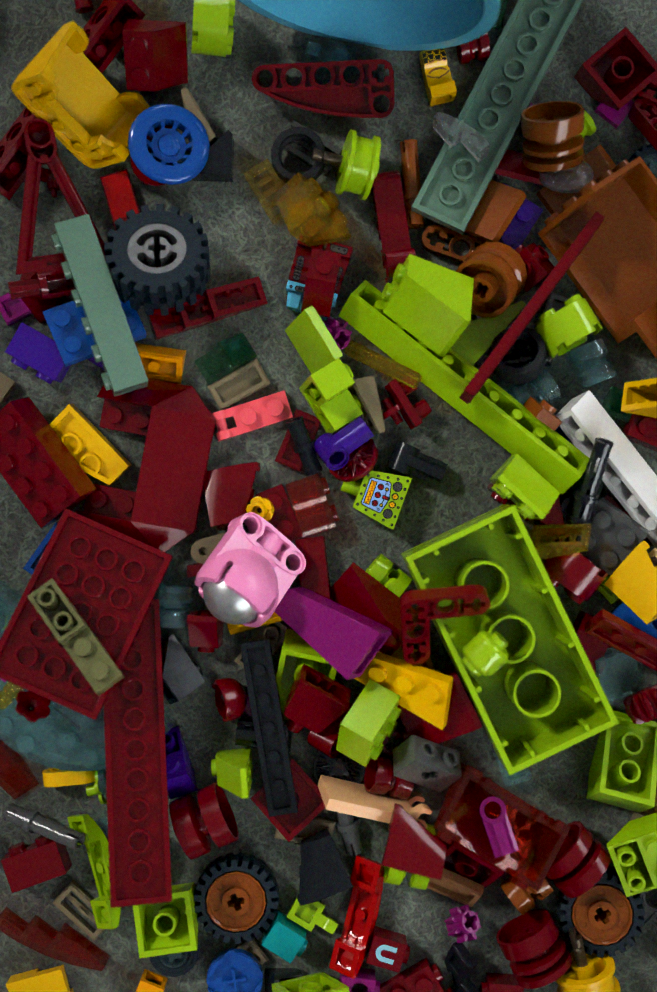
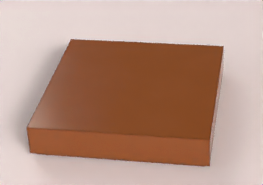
(495, 211)

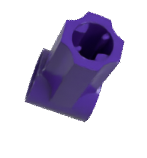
(335, 448)

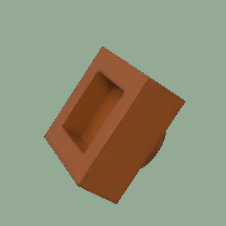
(543, 411)

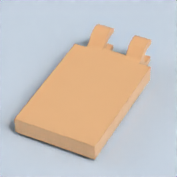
(353, 800)

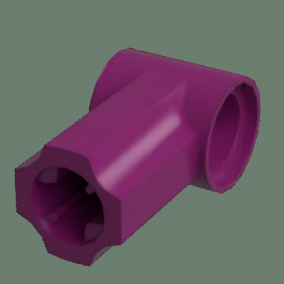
(499, 829)

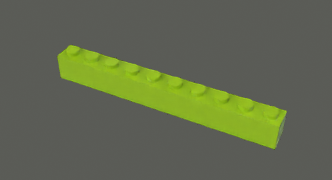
(447, 376)

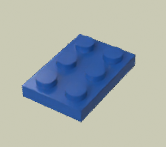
(69, 333)

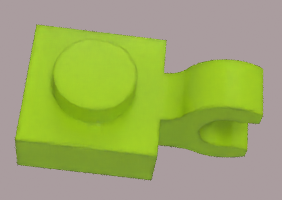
(311, 914)

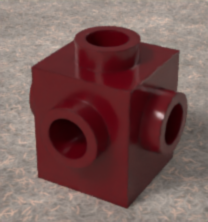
(536, 264)

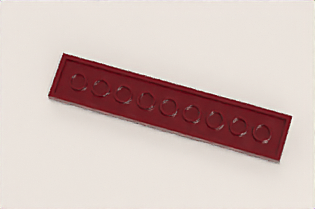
(138, 774)

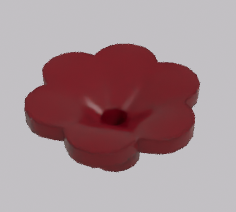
(32, 706)

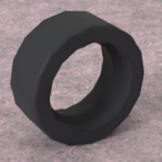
(288, 136)
(523, 374)

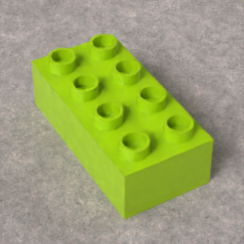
(547, 687)

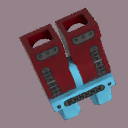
(298, 273)

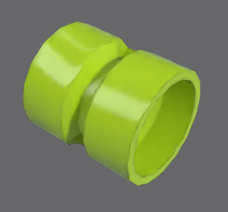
(392, 579)

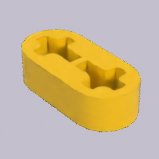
(56, 778)

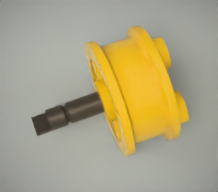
(587, 971)

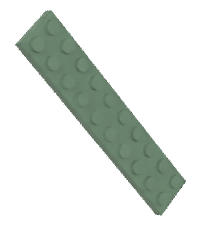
(495, 109)

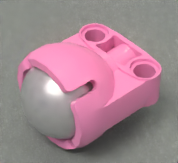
(248, 572)

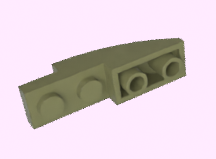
(76, 636)

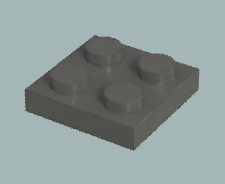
(612, 536)

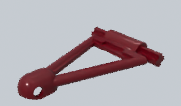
(50, 278)

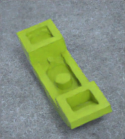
(98, 854)

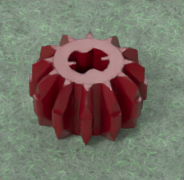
(642, 705)

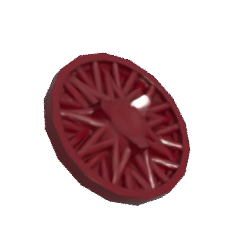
(359, 464)

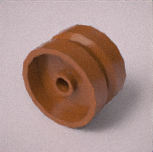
(497, 276)

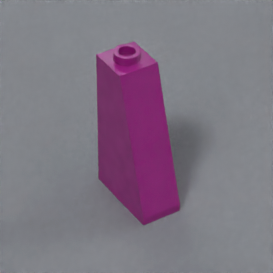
(334, 631)

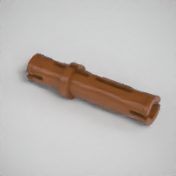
(411, 180)

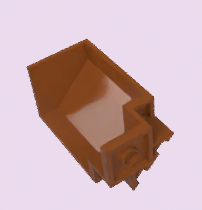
(620, 260)

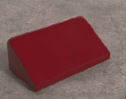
(513, 167)

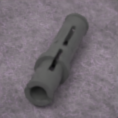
(34, 822)

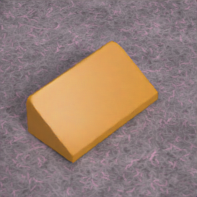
(162, 362)

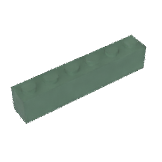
(100, 305)

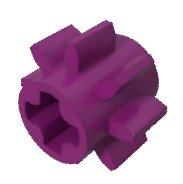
(338, 331)
(462, 924)

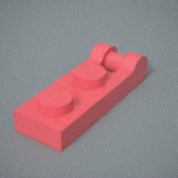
(253, 415)

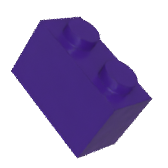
(37, 351)

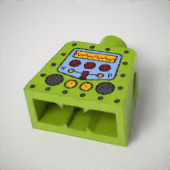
(379, 495)

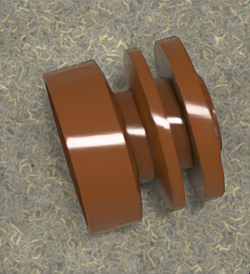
(553, 136)

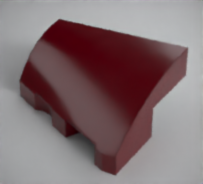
(229, 492)
(413, 847)

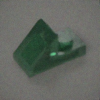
(225, 358)

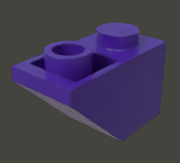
(179, 767)

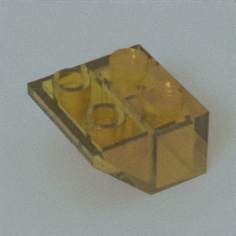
(311, 212)

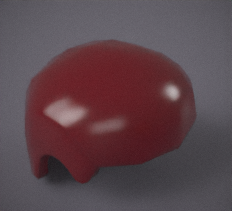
(234, 698)

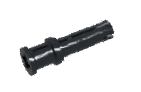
(587, 496)

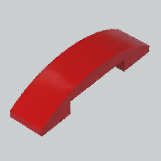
(360, 917)

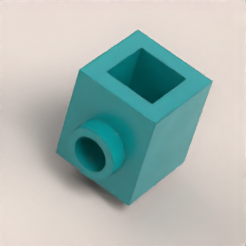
(285, 938)

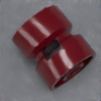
(380, 779)

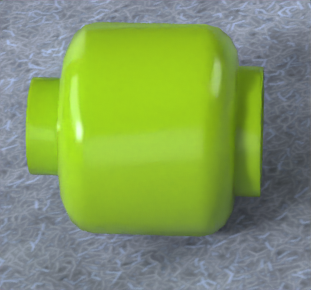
(485, 653)

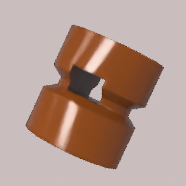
(522, 899)

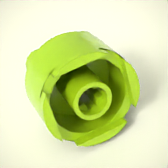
(211, 28)
(568, 326)

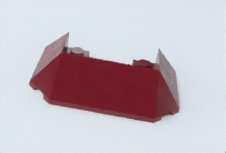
(171, 468)

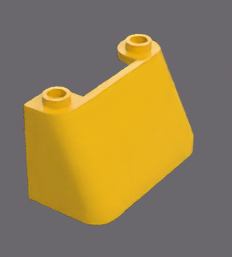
(78, 100)

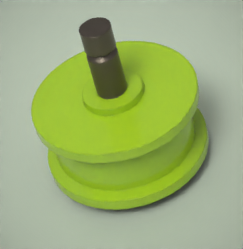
(356, 164)

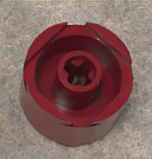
(576, 574)

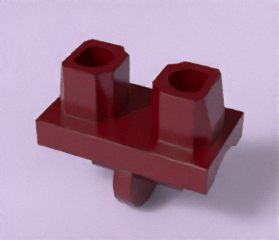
(411, 413)

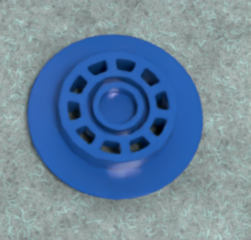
(168, 144)

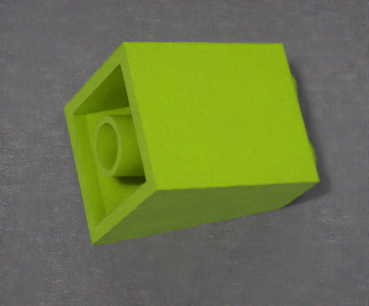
(429, 302)

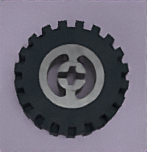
(182, 258)

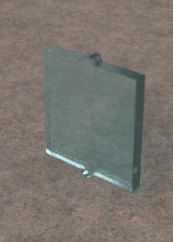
(617, 675)

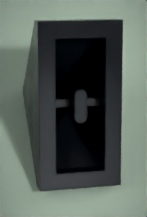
(220, 161)

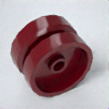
(579, 862)

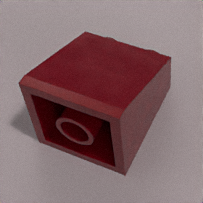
(460, 720)

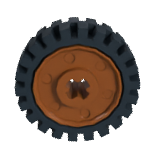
(225, 915)
(607, 930)

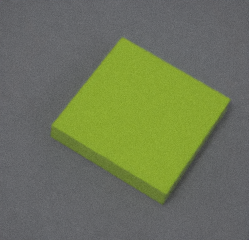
(313, 340)

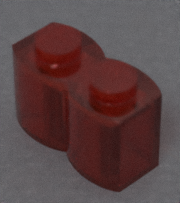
(311, 505)

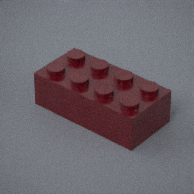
(39, 464)

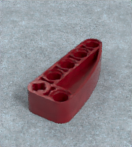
(338, 95)

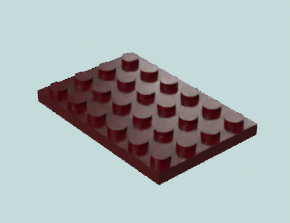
(109, 584)

